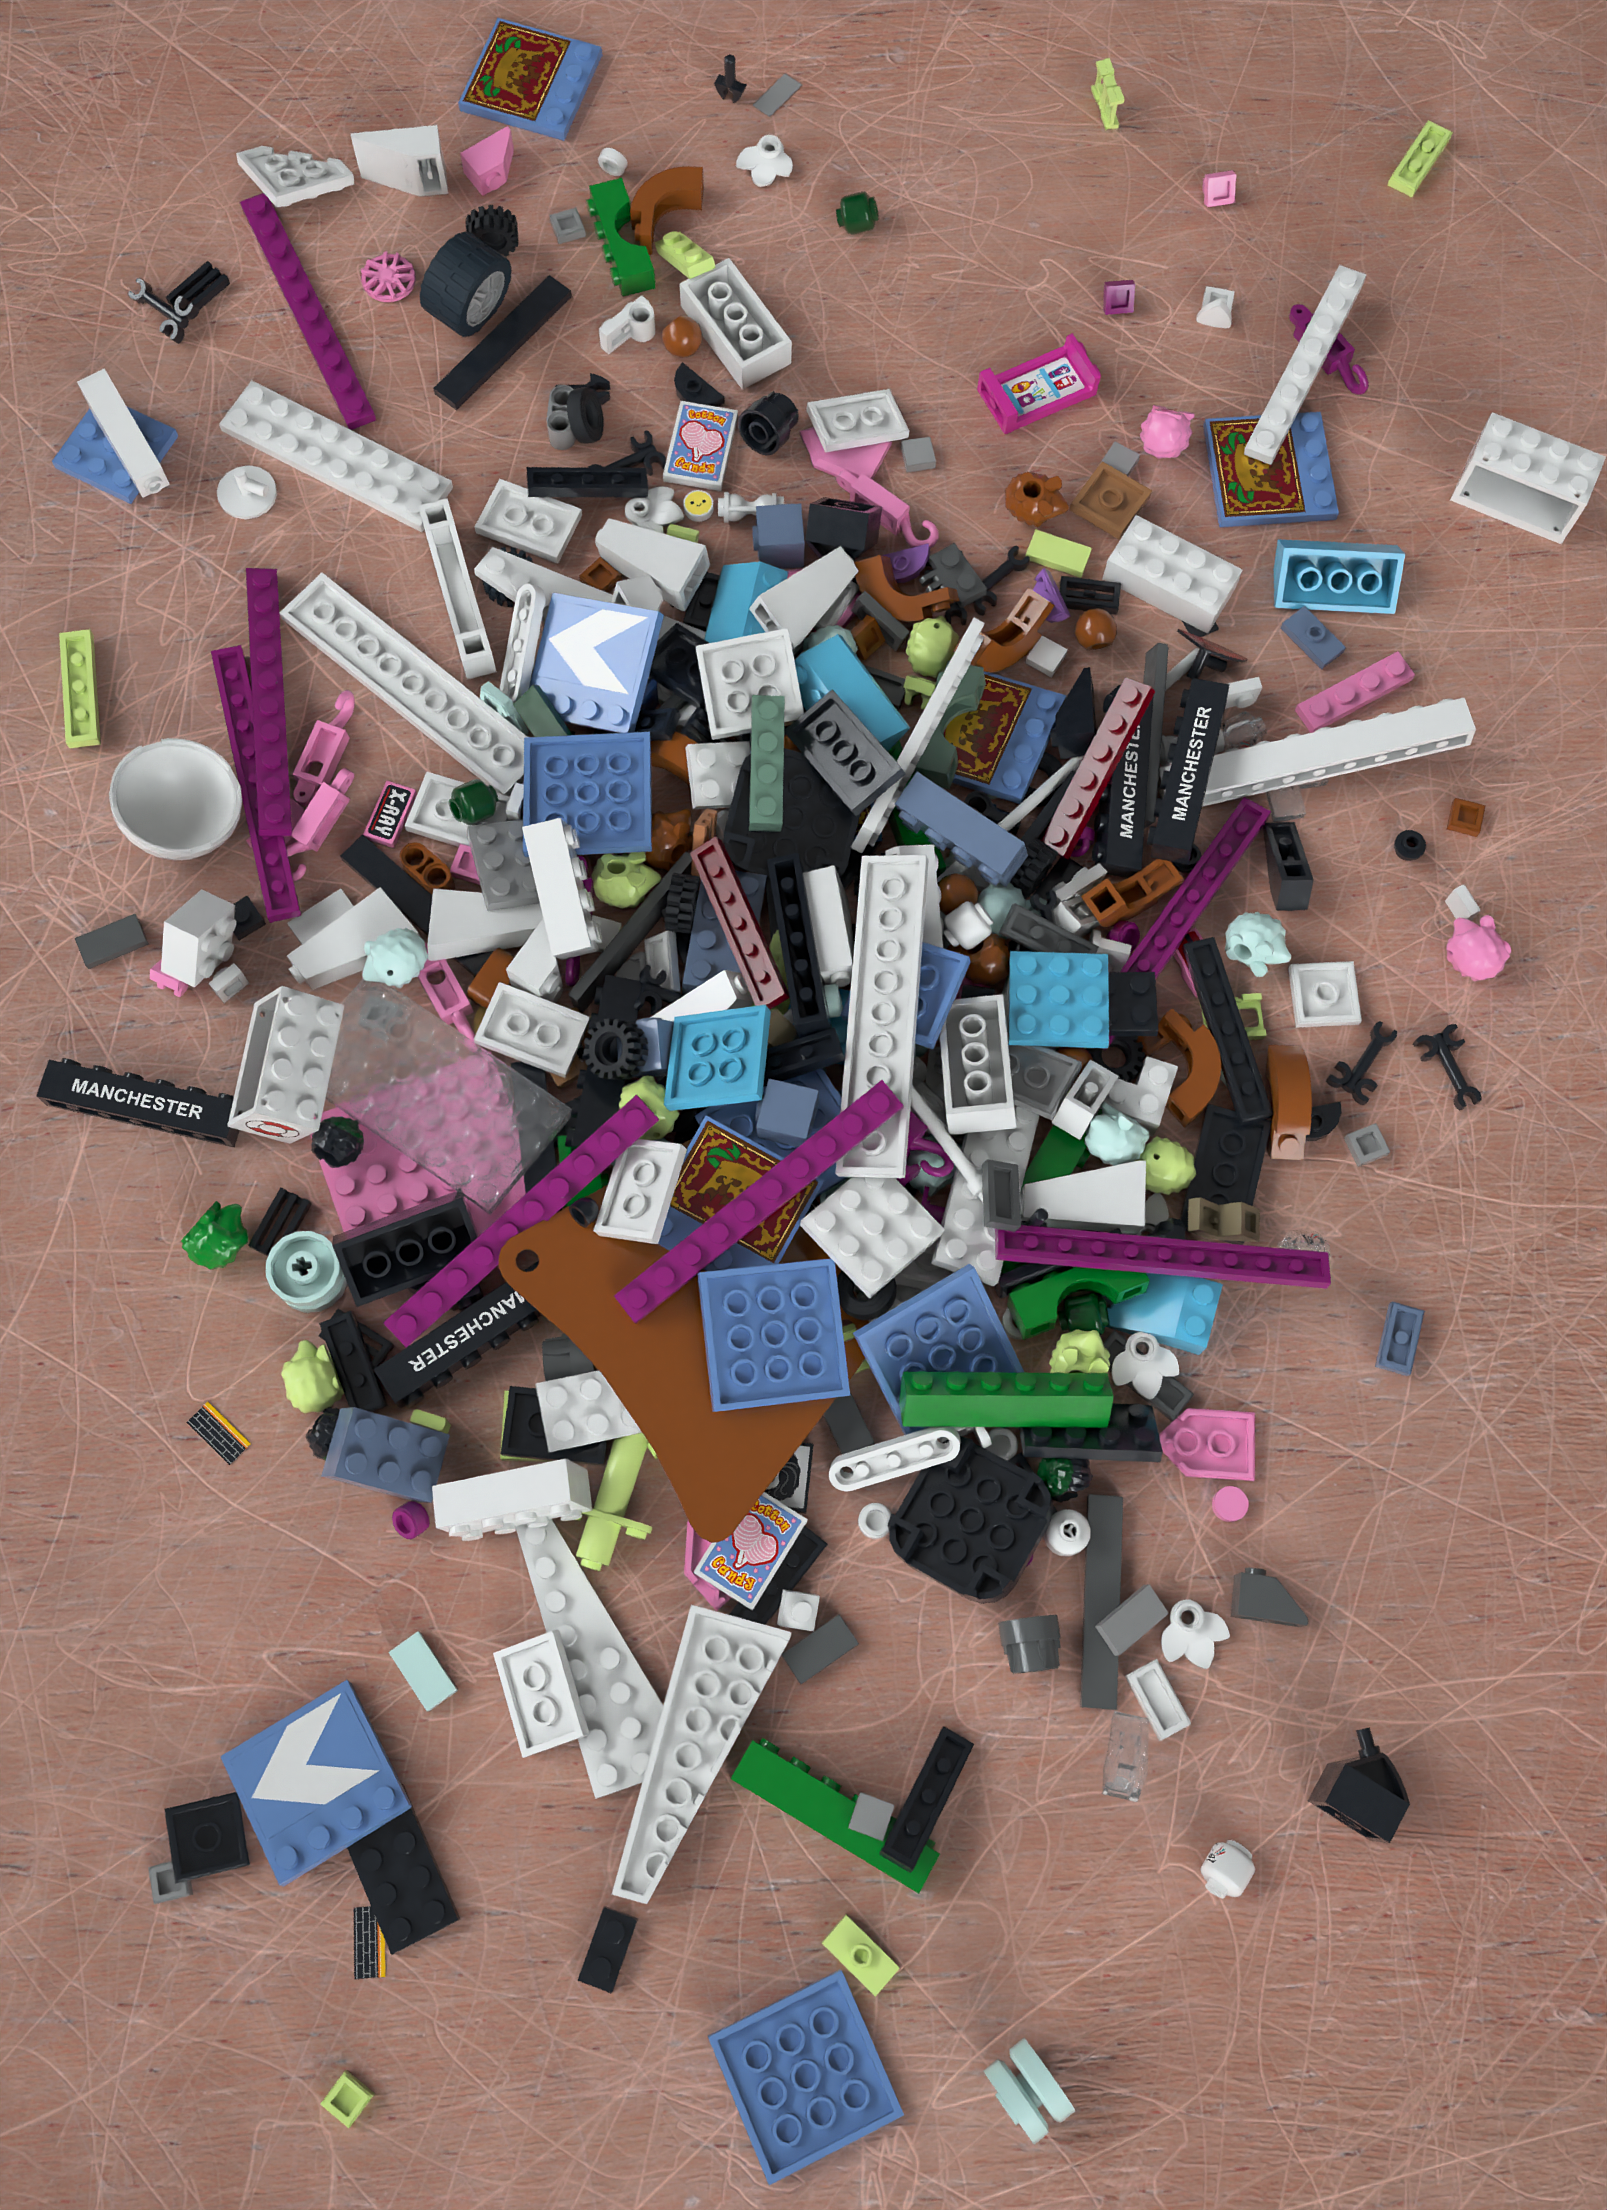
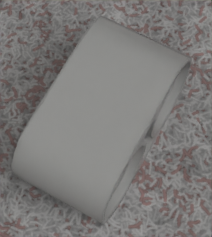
(558, 419)

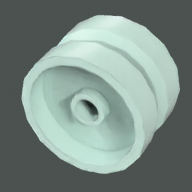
(302, 1253)
(1028, 2091)

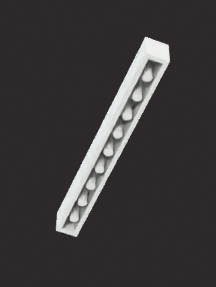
(1337, 750)

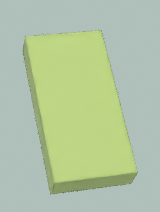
(1058, 553)

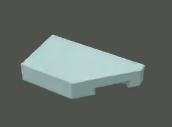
(503, 705)

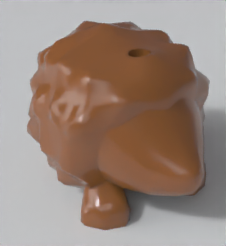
(1035, 498)
(669, 838)
(988, 960)

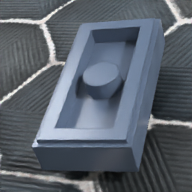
(1313, 637)
(1399, 1338)

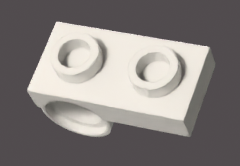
(633, 321)

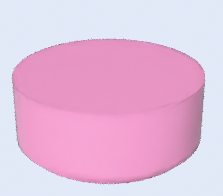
(1230, 1504)

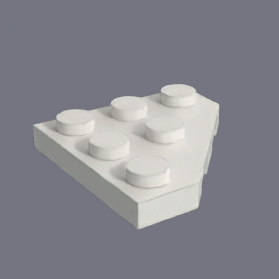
(294, 175)

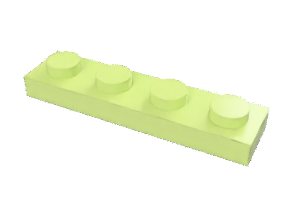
(79, 689)

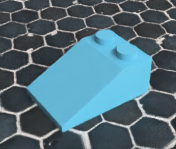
(1173, 1310)

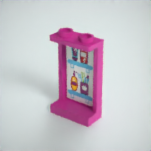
(1039, 386)

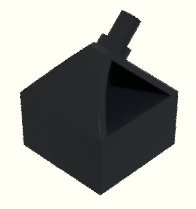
(842, 524)
(1363, 1792)

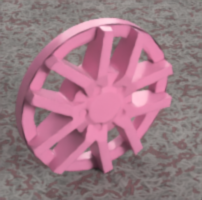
(388, 277)

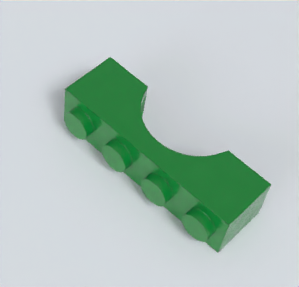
(630, 262)
(1036, 1304)

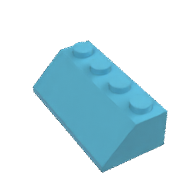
(1337, 576)
(735, 593)
(838, 668)

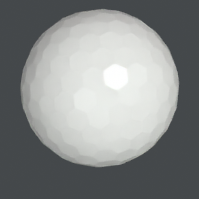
(175, 799)

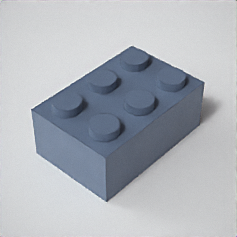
(385, 1455)

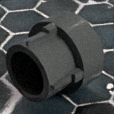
(563, 1359)
(1031, 1643)

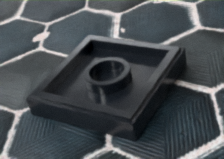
(206, 1837)

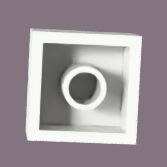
(198, 938)

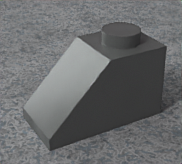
(1264, 1600)

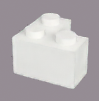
(1148, 1096)

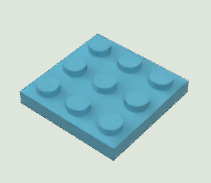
(1058, 999)
(717, 1058)

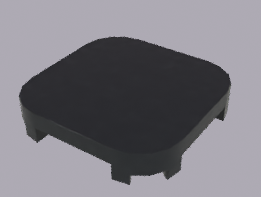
(812, 823)
(972, 1523)

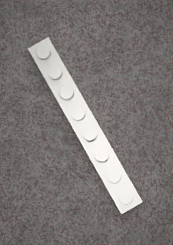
(1304, 365)

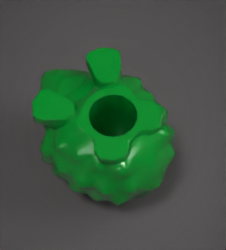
(216, 1237)

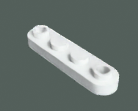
(522, 641)
(894, 1458)

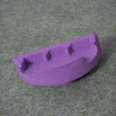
(909, 562)
(1048, 589)

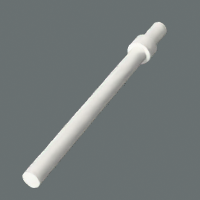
(948, 1144)

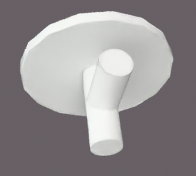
(246, 492)

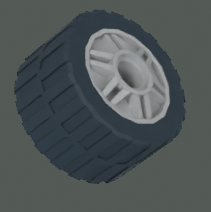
(465, 284)

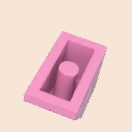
(489, 161)

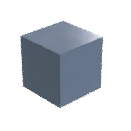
(779, 535)
(659, 1044)
(786, 1113)

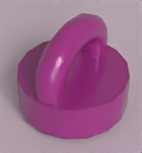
(1086, 839)
(1126, 933)
(410, 1520)

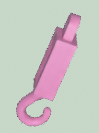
(894, 511)
(323, 746)
(320, 817)
(447, 996)

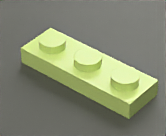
(684, 254)

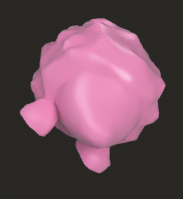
(1166, 432)
(1477, 949)

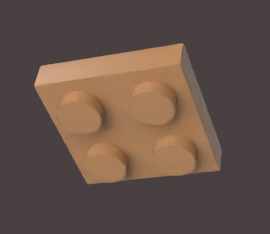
(1110, 500)

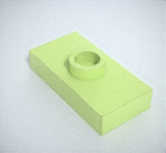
(860, 1955)

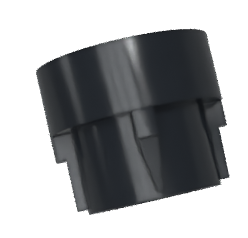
(768, 423)

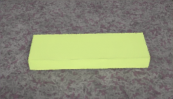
(1420, 158)

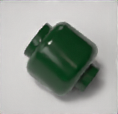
(857, 213)
(473, 802)
(1084, 1313)

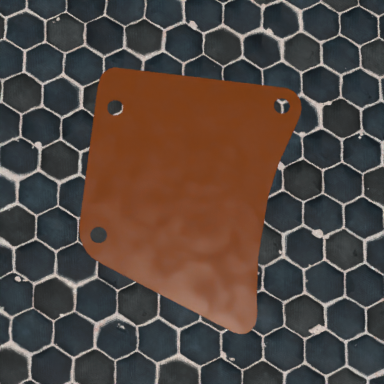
(660, 1365)

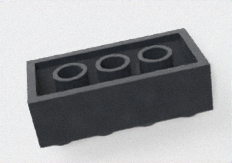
(404, 1247)

